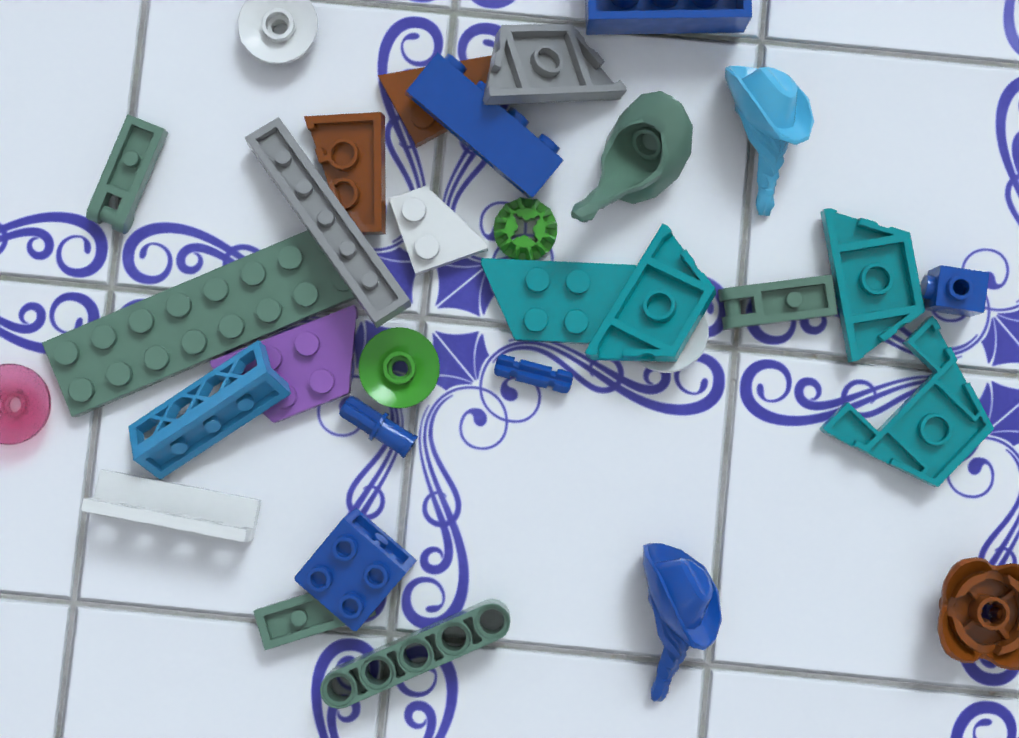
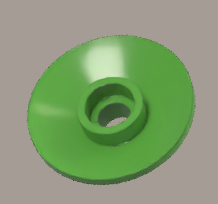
(384, 352)

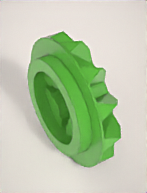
(523, 247)

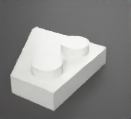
(433, 231)

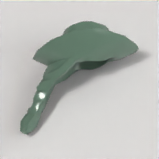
(643, 171)

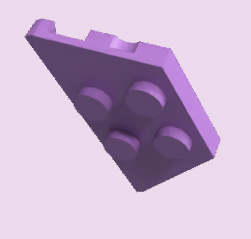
(312, 360)

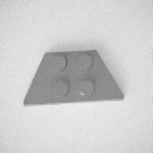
(546, 66)

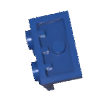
(354, 569)

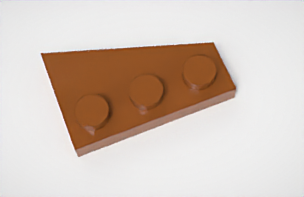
(417, 122)
(354, 164)

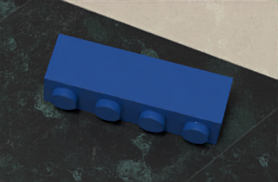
(487, 130)

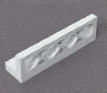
(174, 506)

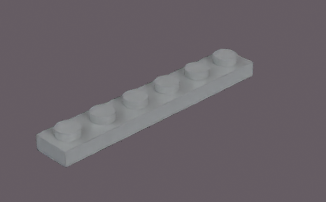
(328, 222)

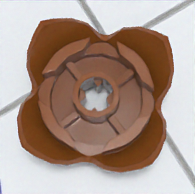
(960, 624)

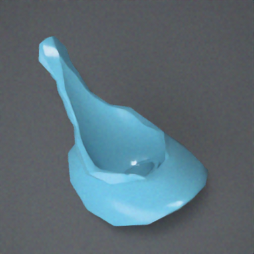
(772, 115)

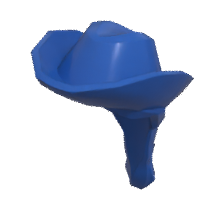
(683, 607)

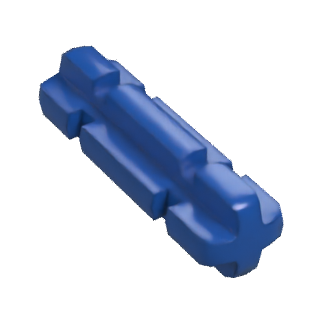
(533, 373)

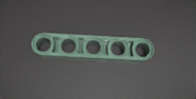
(401, 667)

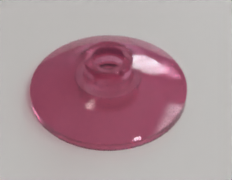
(35, 403)

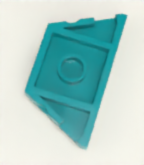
(871, 279)
(555, 297)
(655, 306)

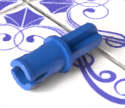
(377, 426)

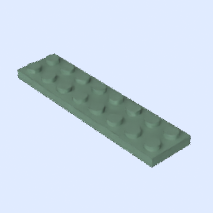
(194, 323)

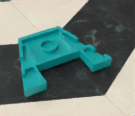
(932, 427)

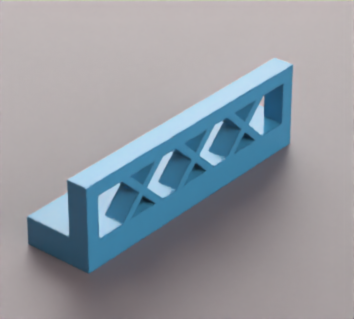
(207, 417)

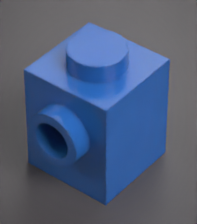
(955, 291)

